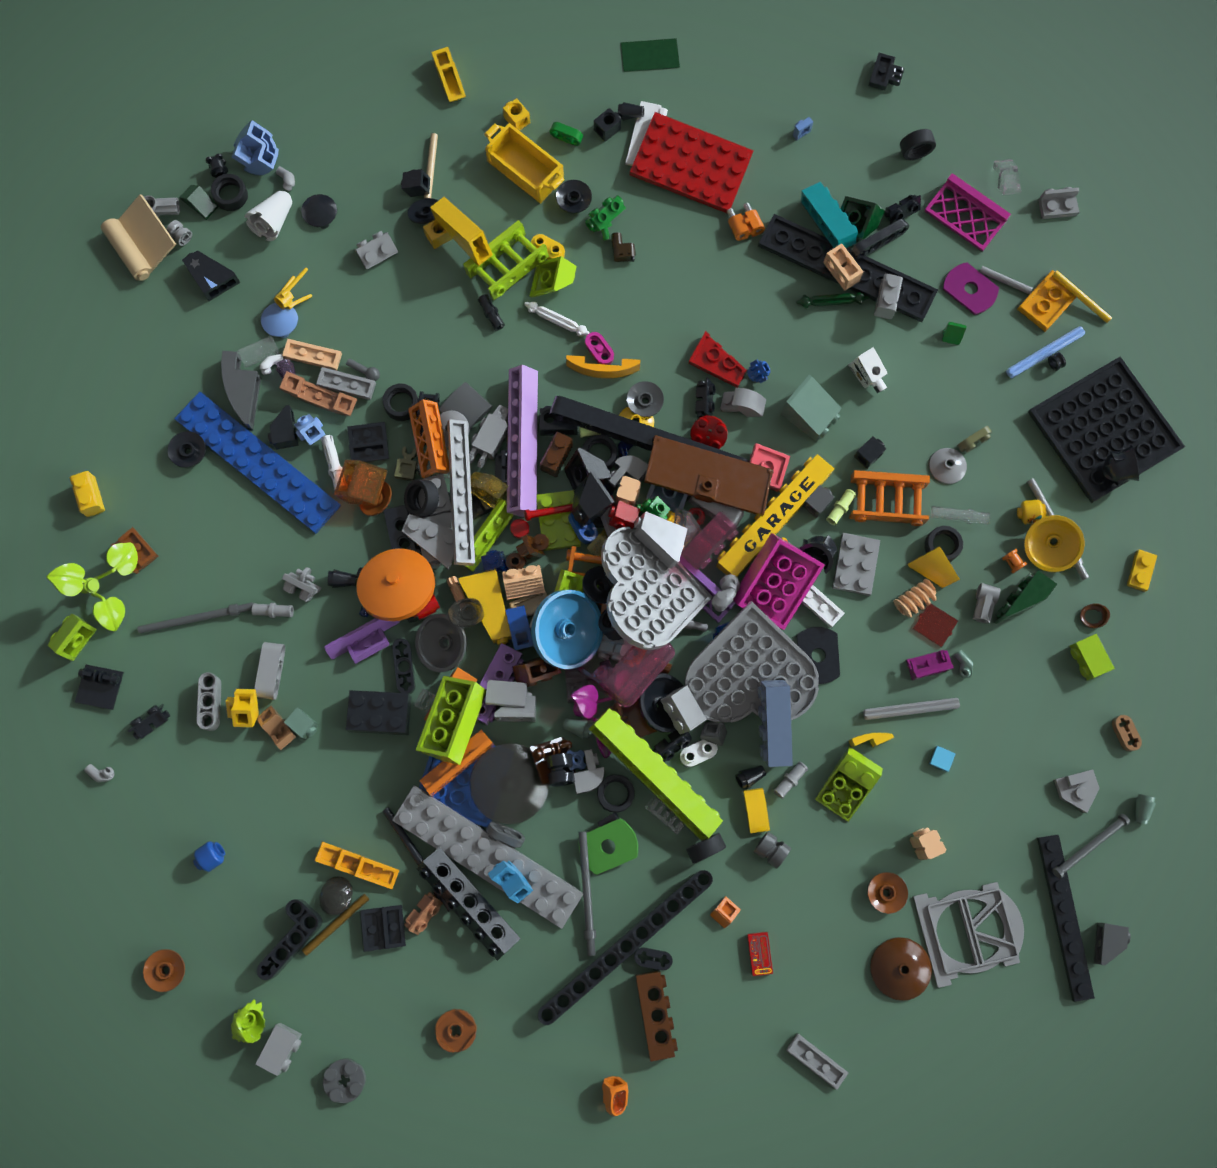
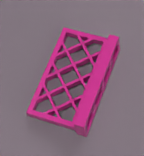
(978, 201)

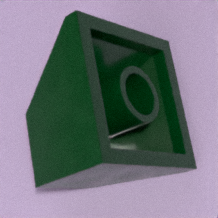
(863, 215)

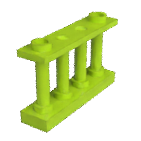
(501, 245)

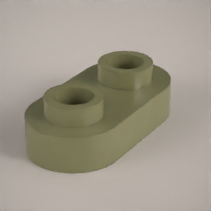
(980, 436)

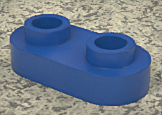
(590, 530)

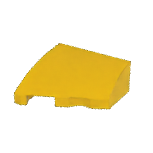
(935, 567)

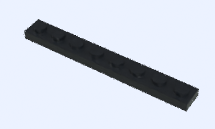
(1066, 920)

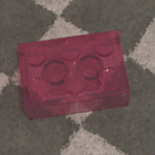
(710, 541)

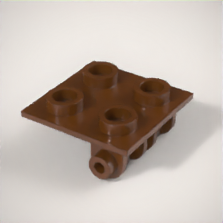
(632, 716)
(543, 750)

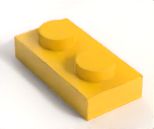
(1142, 570)

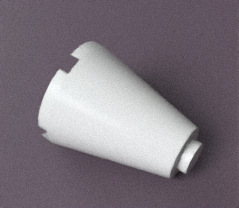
(269, 215)

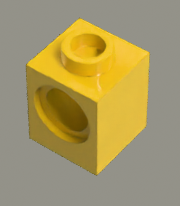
(522, 118)
(434, 238)

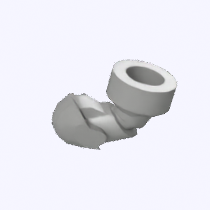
(729, 586)

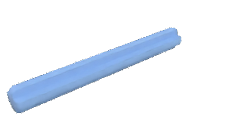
(1045, 352)

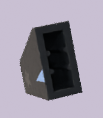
(210, 275)

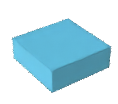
(942, 758)

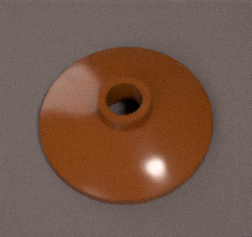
(383, 501)
(897, 892)
(154, 970)

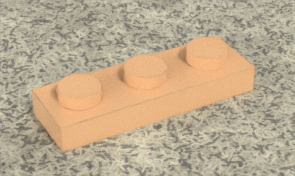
(312, 354)

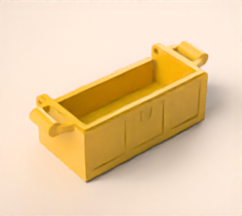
(523, 161)

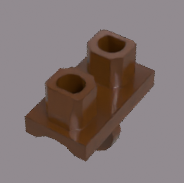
(533, 546)

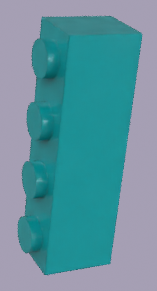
(828, 215)

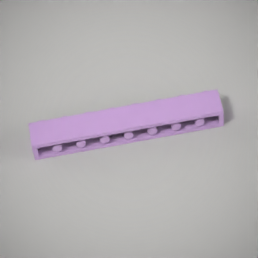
(522, 440)

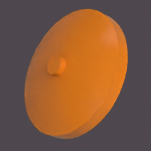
(395, 584)

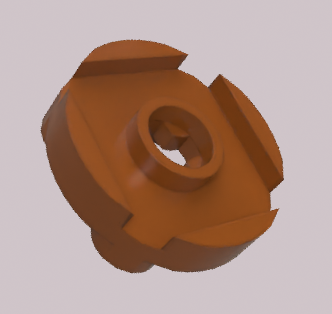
(453, 1018)

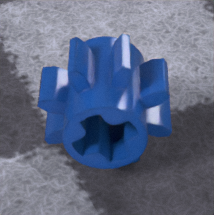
(758, 371)

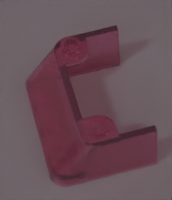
(631, 674)

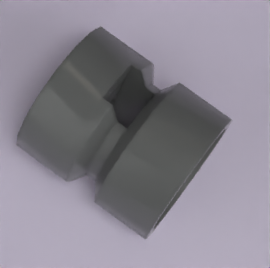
(772, 850)

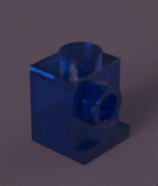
(494, 561)

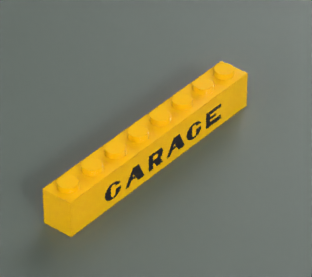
(777, 514)

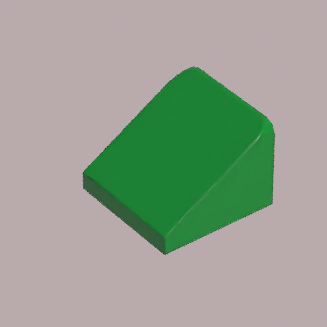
(953, 333)

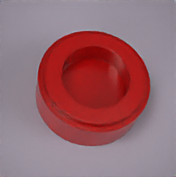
(519, 528)

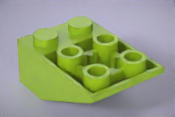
(849, 784)

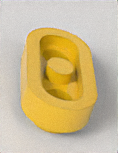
(550, 244)

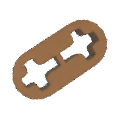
(1126, 733)

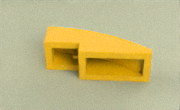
(448, 74)

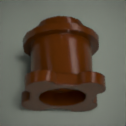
(515, 557)

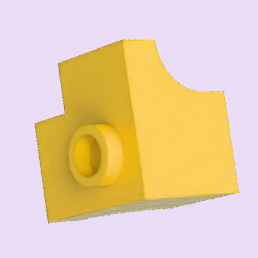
(243, 708)

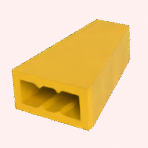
(462, 230)
(487, 590)

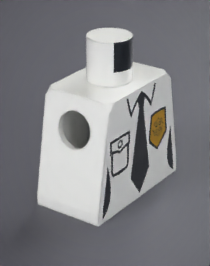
(869, 370)

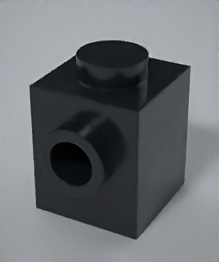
(415, 183)

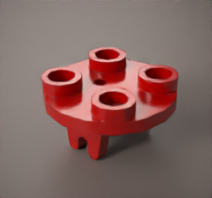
(701, 429)

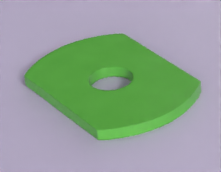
(625, 846)

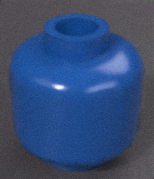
(209, 856)

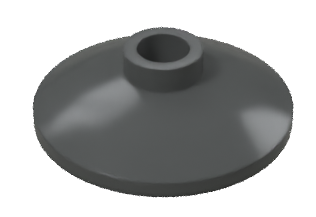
(647, 391)

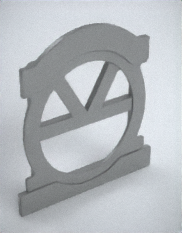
(945, 967)

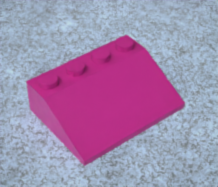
(778, 580)

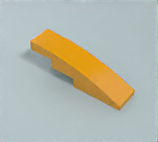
(356, 865)

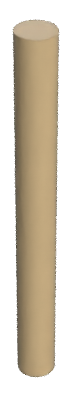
(431, 161)

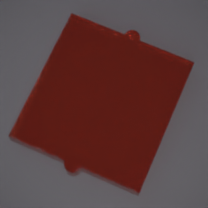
(935, 624)

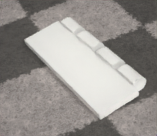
(640, 129)

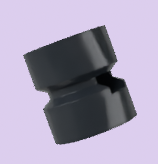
(560, 770)

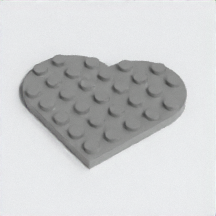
(647, 597)
(742, 655)

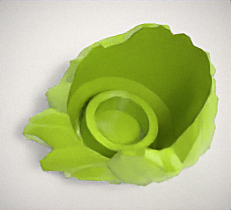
(248, 1023)

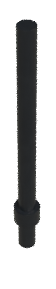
(408, 844)

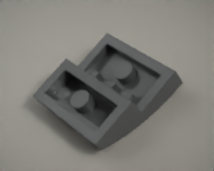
(467, 402)

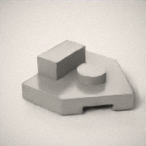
(1078, 789)

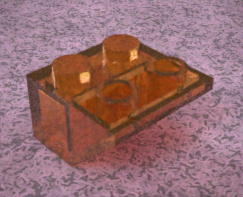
(360, 483)

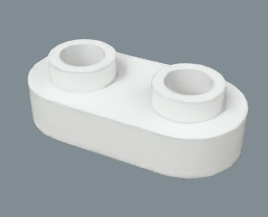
(698, 752)

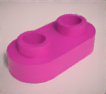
(600, 349)

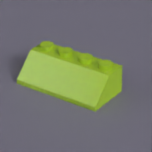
(451, 719)

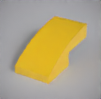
(874, 738)
(756, 810)

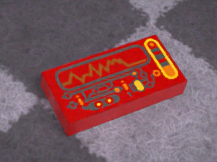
(759, 953)

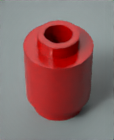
(429, 609)

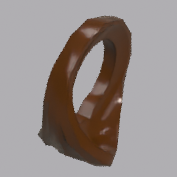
(1099, 608)

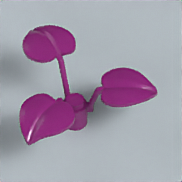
(586, 706)

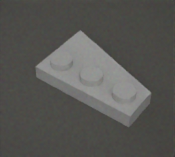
(431, 537)

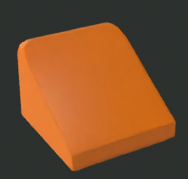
(725, 912)

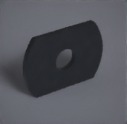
(826, 640)

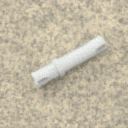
(332, 458)

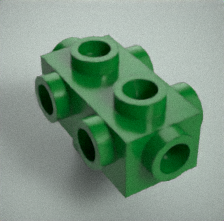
(601, 218)
(652, 507)

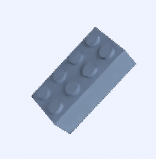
(776, 723)

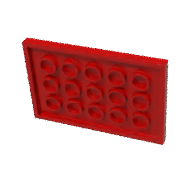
(691, 162)

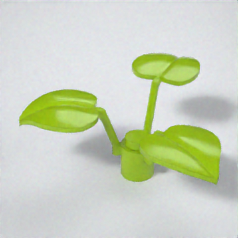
(70, 582)

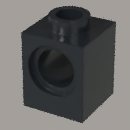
(604, 130)
(870, 452)

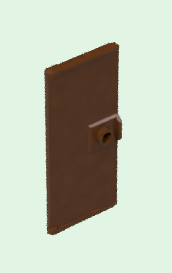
(708, 475)

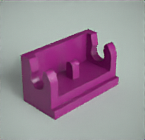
(929, 664)

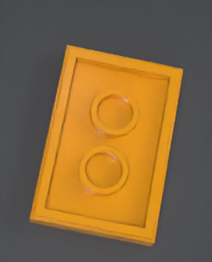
(1046, 302)

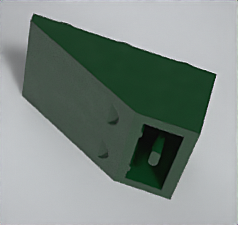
(1031, 592)

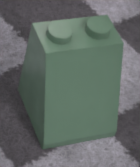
(811, 409)

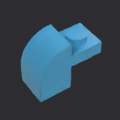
(511, 881)

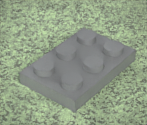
(856, 564)

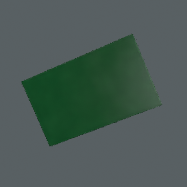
(650, 55)

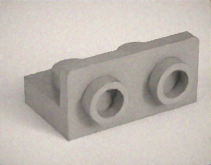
(1059, 203)

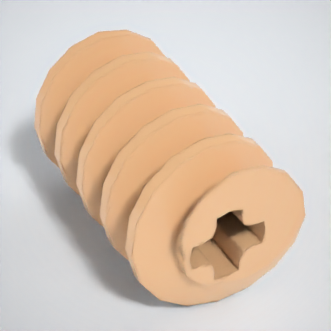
(916, 598)

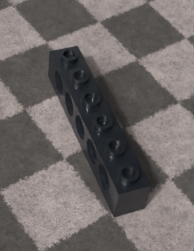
(395, 517)
(466, 892)

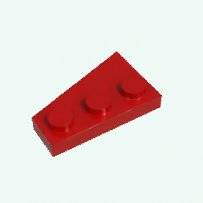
(717, 362)

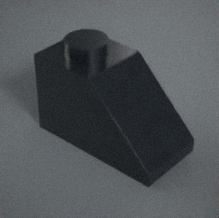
(282, 430)

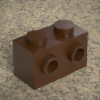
(533, 671)

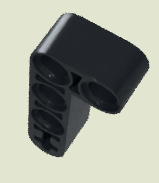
(287, 942)

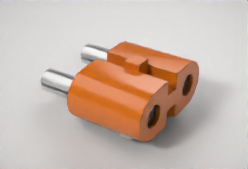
(746, 224)

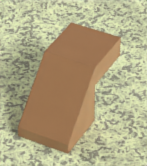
(275, 727)

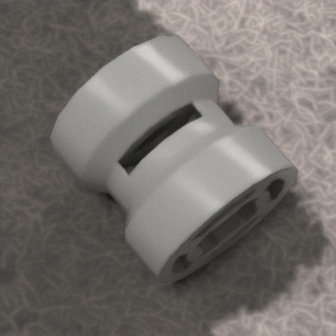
(179, 233)

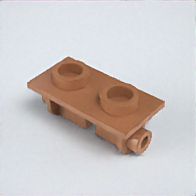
(429, 906)

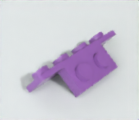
(362, 641)

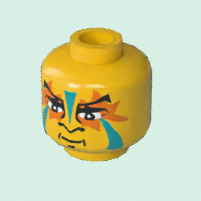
(1031, 511)

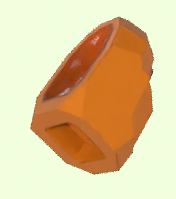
(615, 1095)

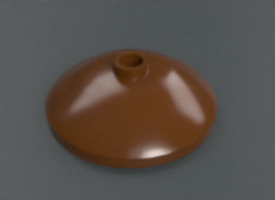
(887, 966)

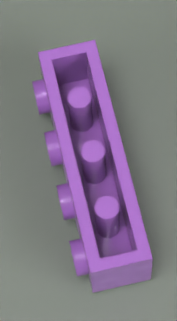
(499, 670)

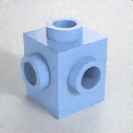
(309, 429)

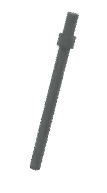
(232, 610)
(590, 932)

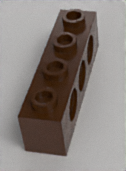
(656, 1049)

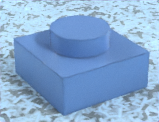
(802, 128)

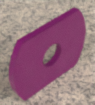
(955, 287)

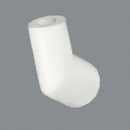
(268, 362)

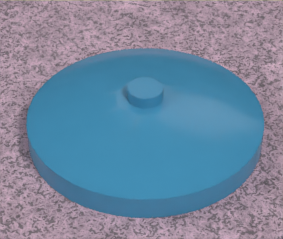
(566, 629)

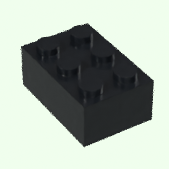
(378, 712)

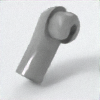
(288, 178)
(99, 775)

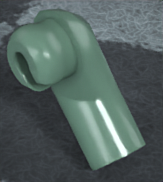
(966, 665)

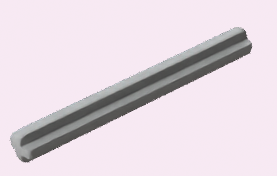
(912, 708)

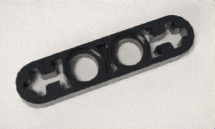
(880, 239)

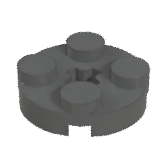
(354, 1087)

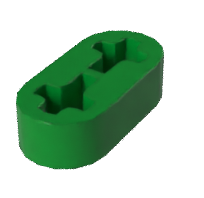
(566, 133)

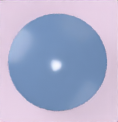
(279, 321)

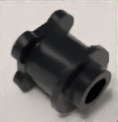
(217, 165)

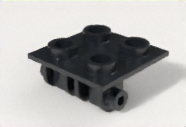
(98, 686)

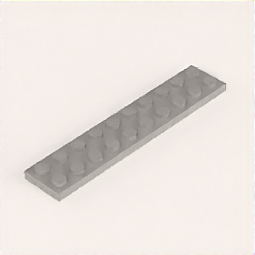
(477, 852)

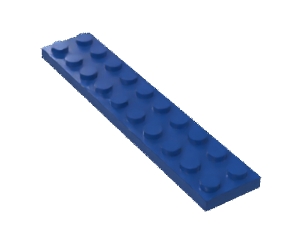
(258, 462)

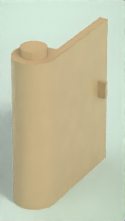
(139, 238)

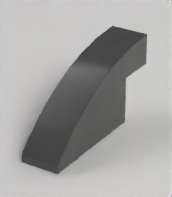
(241, 387)

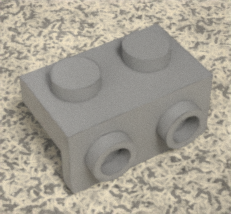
(376, 250)

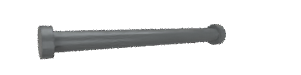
(1059, 871)

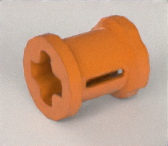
(1014, 561)

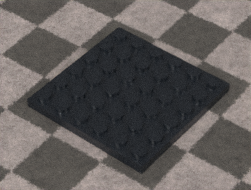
(1102, 416)

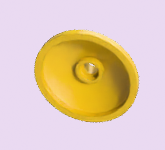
(1054, 556)

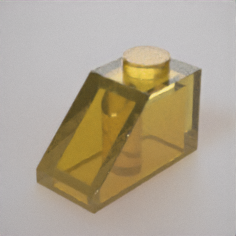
(488, 488)

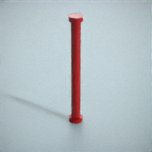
(549, 511)

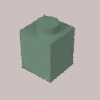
(301, 723)

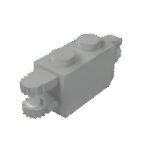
(490, 437)

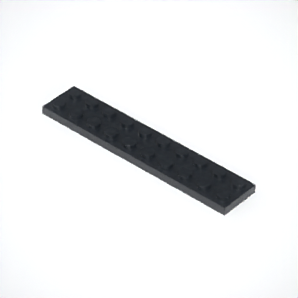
(810, 249)

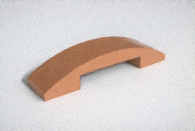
(317, 395)

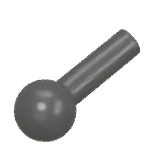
(370, 373)

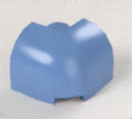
(255, 149)

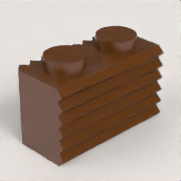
(556, 454)

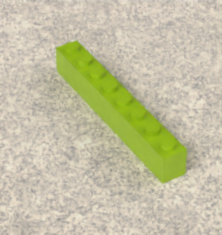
(655, 774)

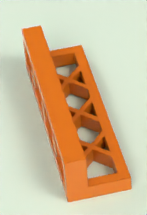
(432, 436)
(446, 772)

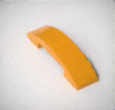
(578, 364)

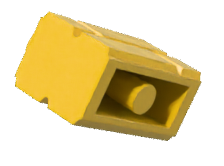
(87, 493)

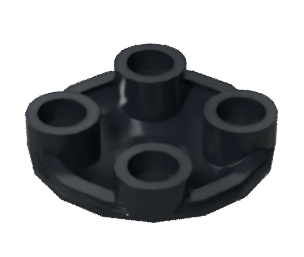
(319, 210)

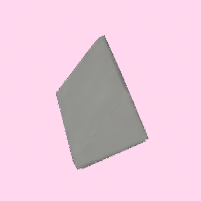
(506, 693)

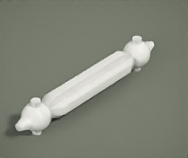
(556, 318)

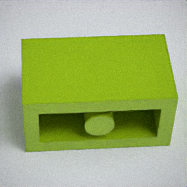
(1091, 657)

